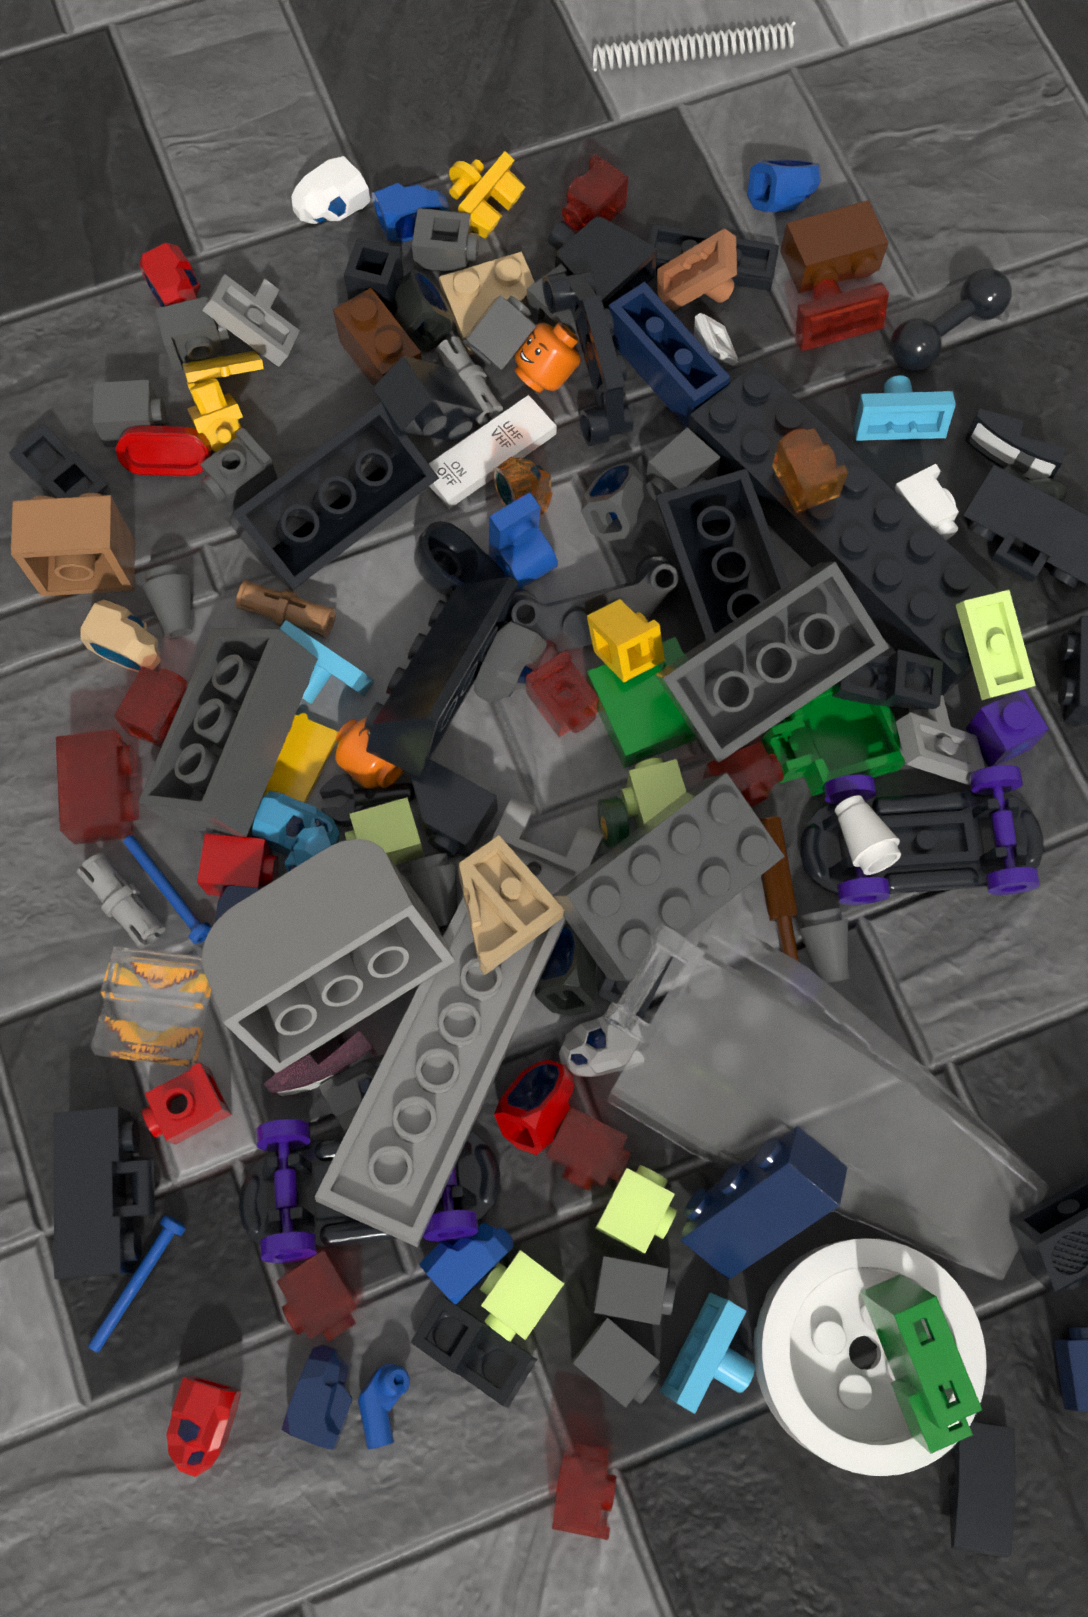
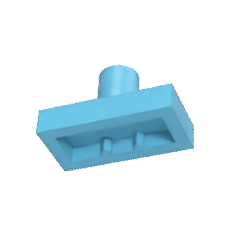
(903, 413)
(327, 665)
(707, 1356)

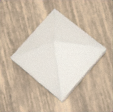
(715, 339)

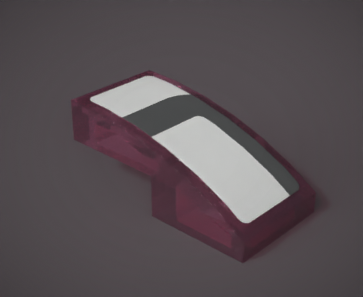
(307, 1075)

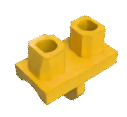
(497, 182)
(214, 413)

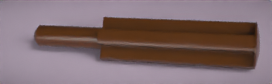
(779, 890)

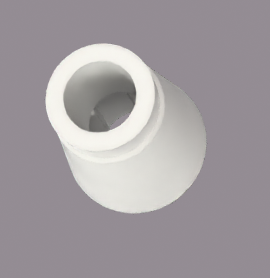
(867, 836)

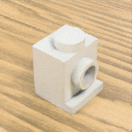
(930, 500)

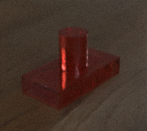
(840, 314)

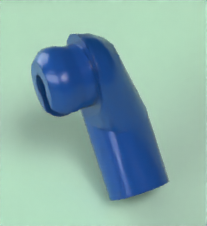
(378, 1399)

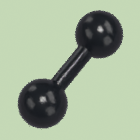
(982, 297)

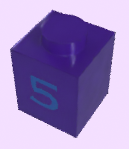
(1007, 728)

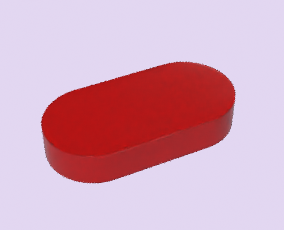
(163, 450)

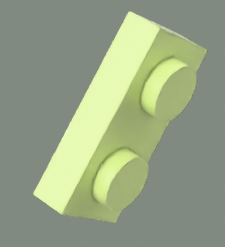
(995, 644)

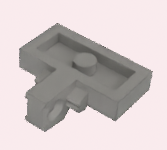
(252, 318)
(936, 747)

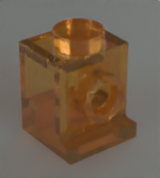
(808, 469)

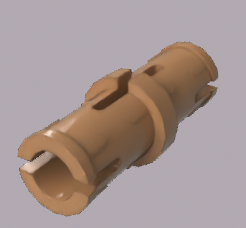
(285, 606)

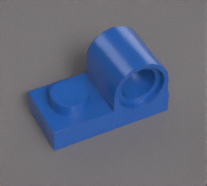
(518, 542)

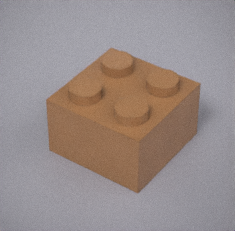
(73, 545)

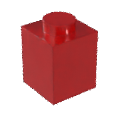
(235, 863)

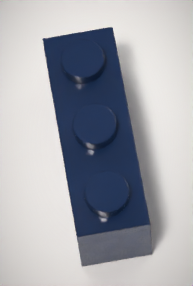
(665, 352)
(763, 1202)

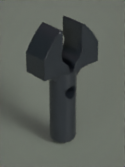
(360, 797)

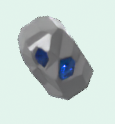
(596, 1049)

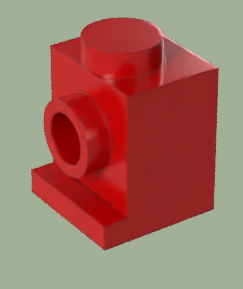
(203, 1109)

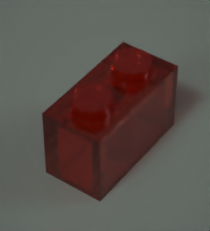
(95, 786)

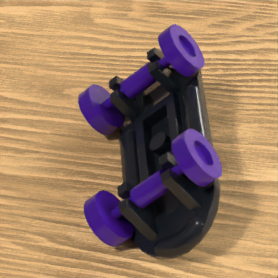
(944, 840)
(290, 1225)

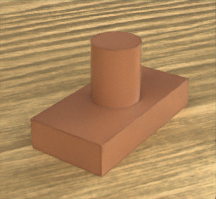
(700, 271)

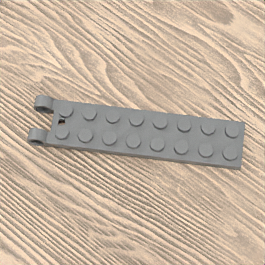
(444, 1060)

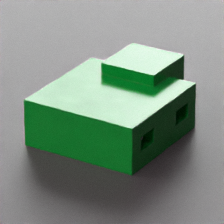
(639, 711)
(835, 740)
(922, 1364)

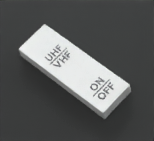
(472, 460)

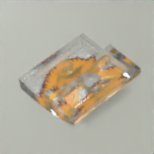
(152, 1008)

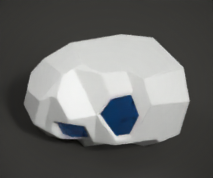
(330, 192)

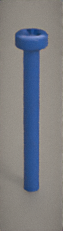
(198, 930)
(170, 1227)

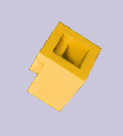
(625, 640)

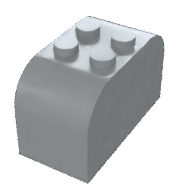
(320, 951)

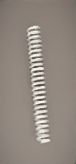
(610, 50)

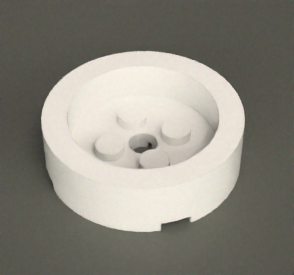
(806, 1364)

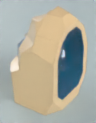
(119, 637)

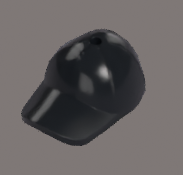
(451, 558)

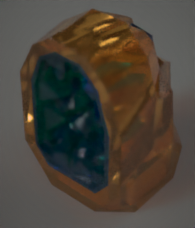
(519, 477)

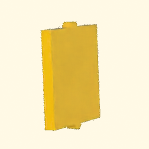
(222, 366)
(302, 758)

